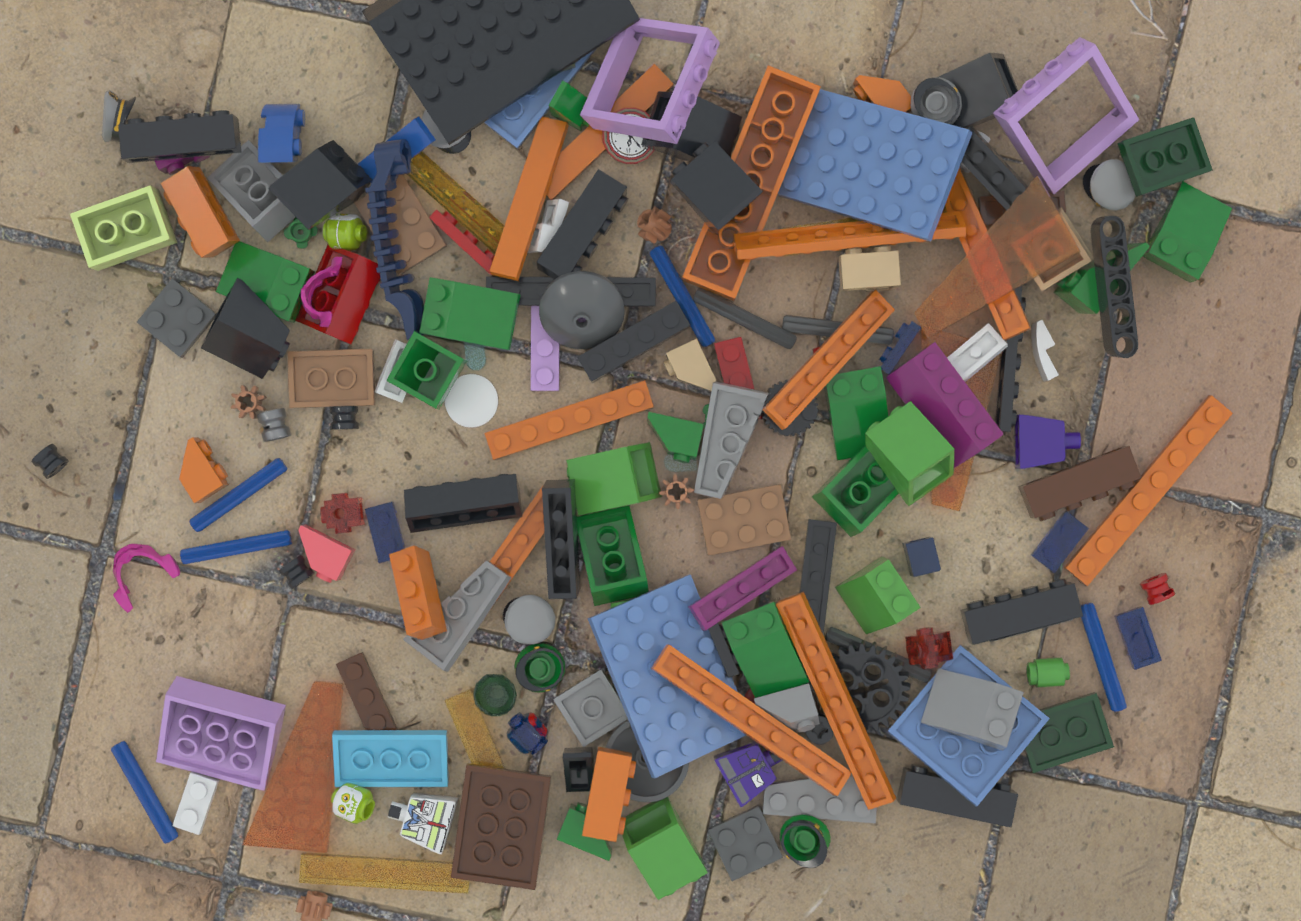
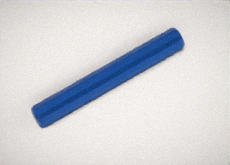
(682, 296)
(238, 495)
(236, 547)
(1102, 658)
(144, 792)

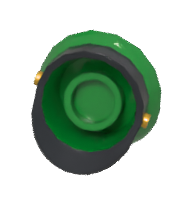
(539, 667)
(805, 840)

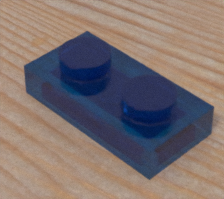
(905, 335)
(384, 530)
(1059, 541)
(1138, 638)

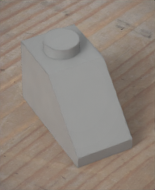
(791, 707)

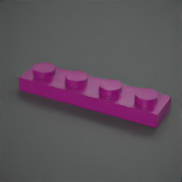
(742, 588)

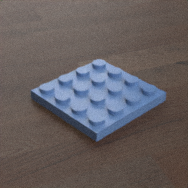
(960, 761)

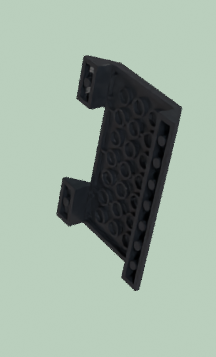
(487, 54)

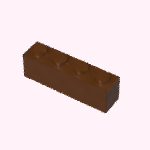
(1080, 482)

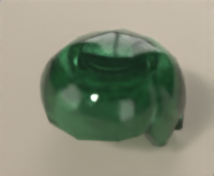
(494, 695)

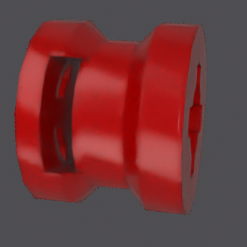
(1157, 588)

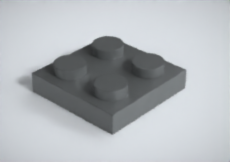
(177, 318)
(745, 843)

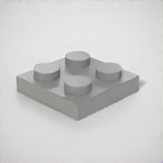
(591, 707)

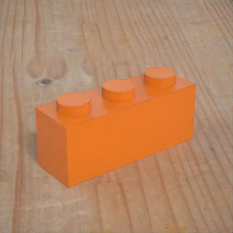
(199, 212)
(417, 592)
(608, 794)

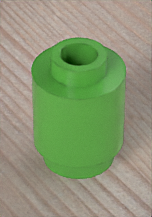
(1047, 672)

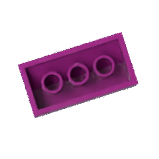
(945, 401)

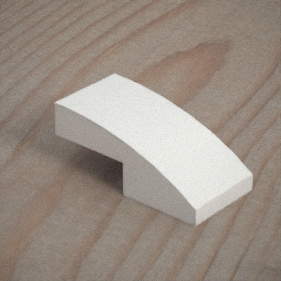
(552, 219)
(1040, 342)

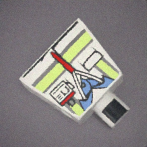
(425, 819)

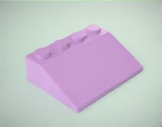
(219, 732)

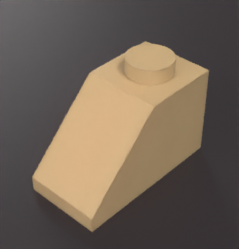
(690, 365)

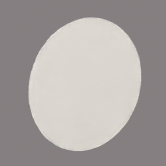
(472, 401)

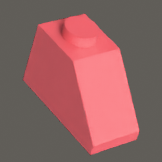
(325, 553)

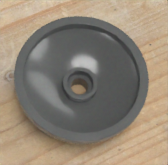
(581, 296)
(642, 785)

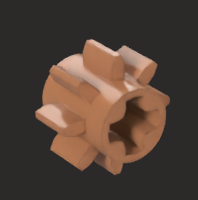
(654, 225)
(239, 404)
(682, 496)
(314, 906)

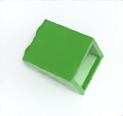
(910, 452)
(614, 478)
(877, 596)
(662, 848)

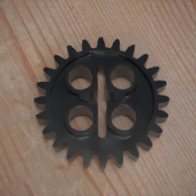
(872, 709)

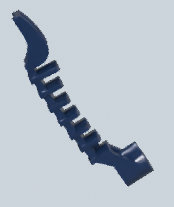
(391, 160)

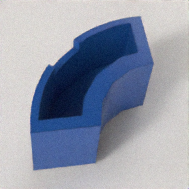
(280, 137)

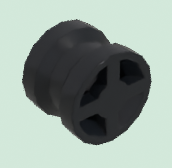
(344, 417)
(50, 461)
(296, 572)
(824, 726)

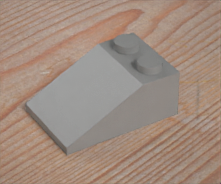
(246, 187)
(972, 708)

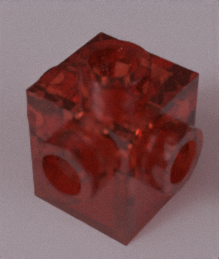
(352, 513)
(928, 647)

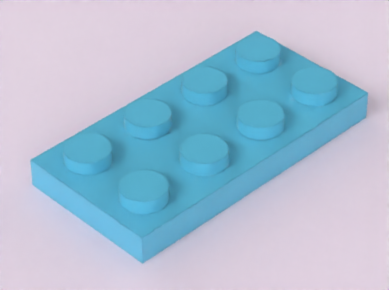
(391, 758)

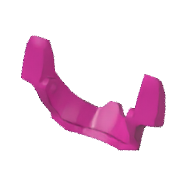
(314, 282)
(125, 555)

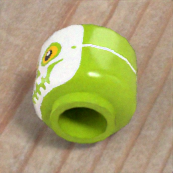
(344, 231)
(352, 803)

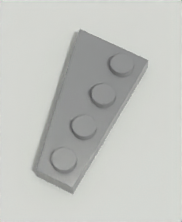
(728, 429)
(463, 615)
(808, 798)

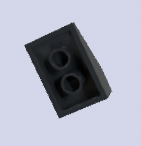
(321, 185)

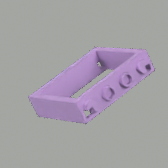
(617, 63)
(1093, 141)

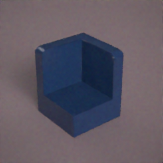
(921, 556)

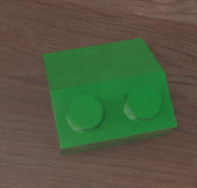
(426, 370)

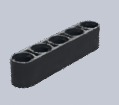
(1104, 276)

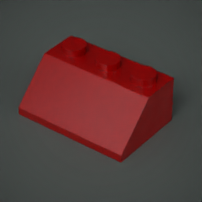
(343, 295)

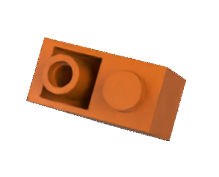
(882, 92)
(200, 473)

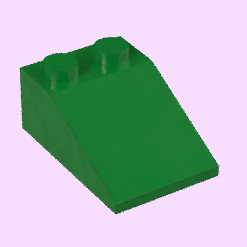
(1188, 233)
(269, 276)
(1080, 287)
(469, 313)
(853, 405)
(856, 493)
(612, 555)
(765, 651)

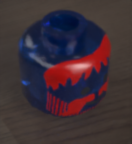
(527, 733)

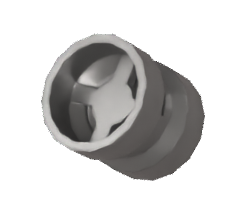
(274, 424)

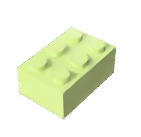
(123, 228)

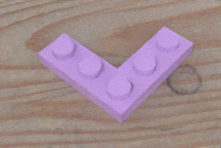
(544, 356)

